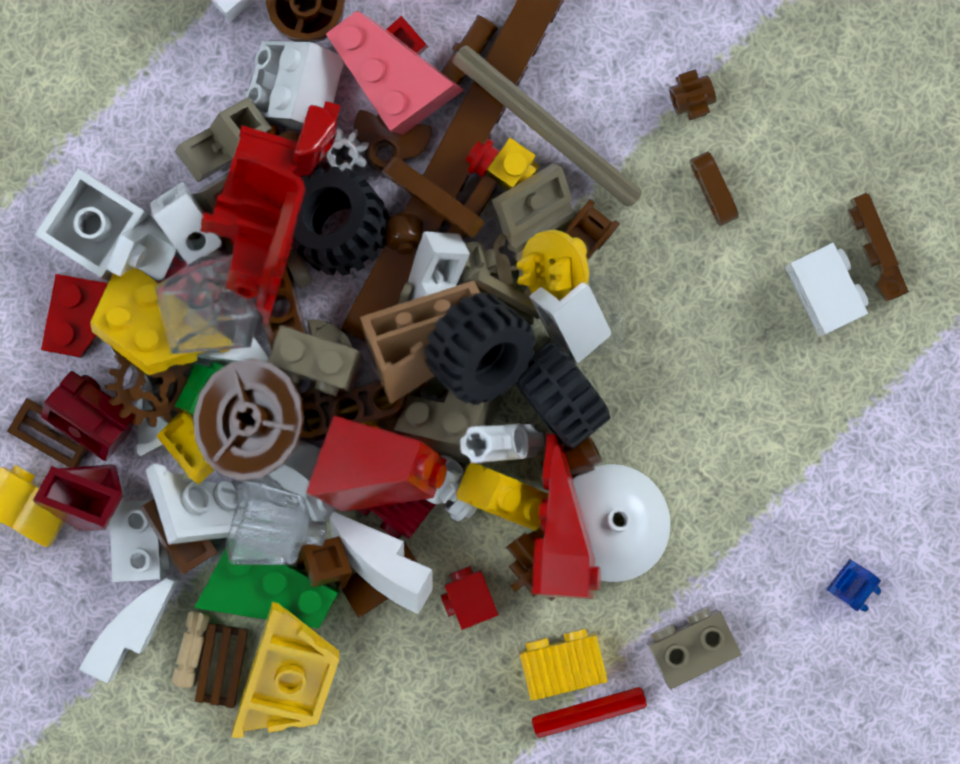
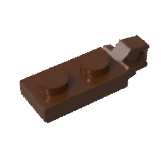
(878, 250)

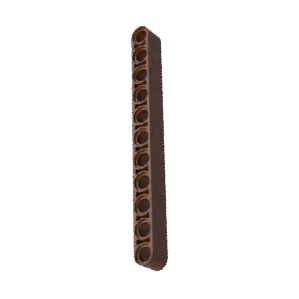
(448, 169)

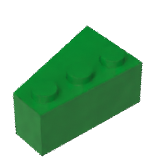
(253, 587)

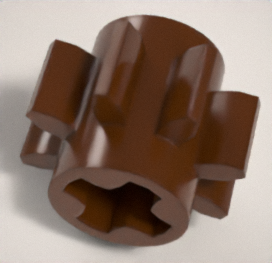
(692, 94)

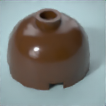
(305, 18)

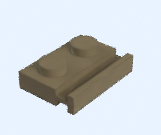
(534, 206)

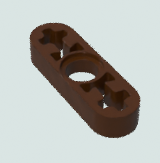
(433, 197)

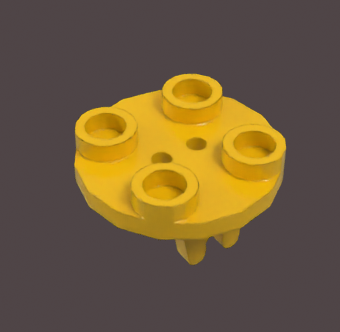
(539, 264)

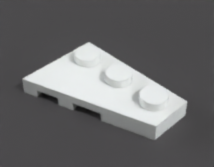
(189, 509)

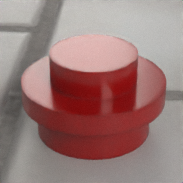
(481, 157)

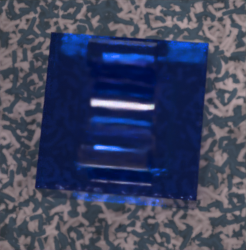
(854, 585)

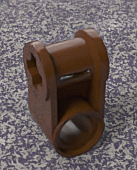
(591, 228)

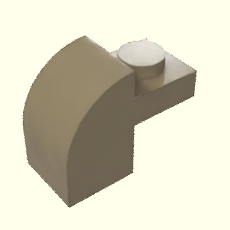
(216, 146)

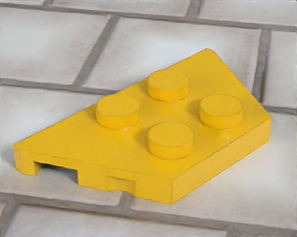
(133, 323)
(286, 677)

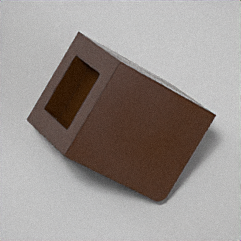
(325, 563)

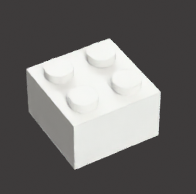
(89, 222)

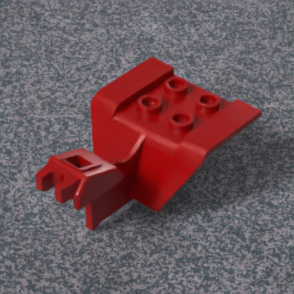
(264, 201)

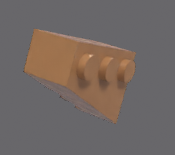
(399, 337)

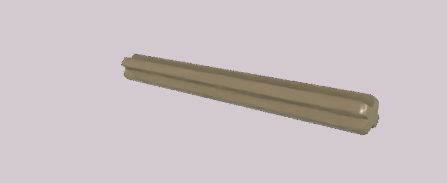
(546, 126)

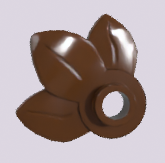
(376, 133)

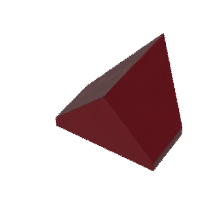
(81, 495)

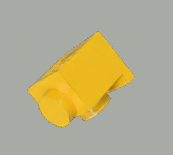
(512, 165)

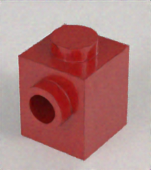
(468, 598)

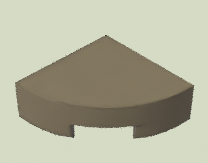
(328, 332)

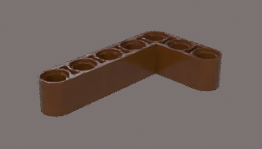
(314, 400)

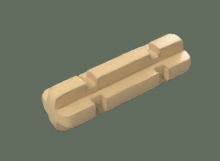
(190, 649)

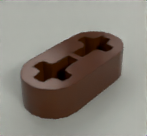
(714, 188)

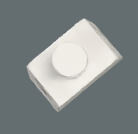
(180, 216)

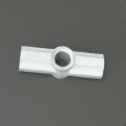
(501, 442)

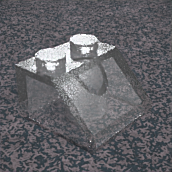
(201, 310)

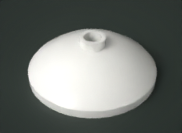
(640, 542)

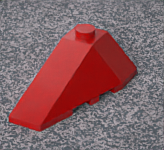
(565, 556)

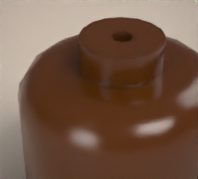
(403, 232)

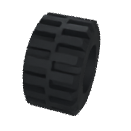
(356, 238)
(479, 348)
(562, 396)

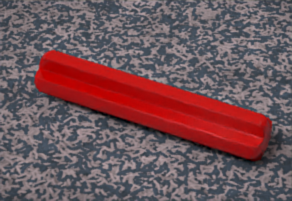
(589, 712)

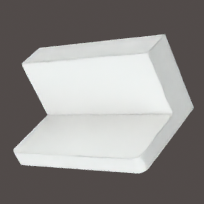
(573, 322)

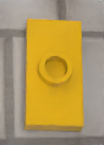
(180, 441)

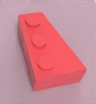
(391, 74)

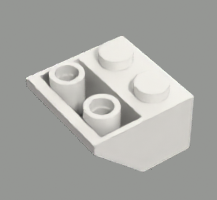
(291, 79)

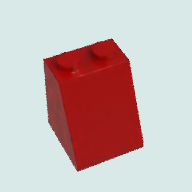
(373, 468)

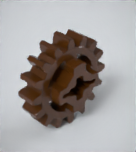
(133, 392)

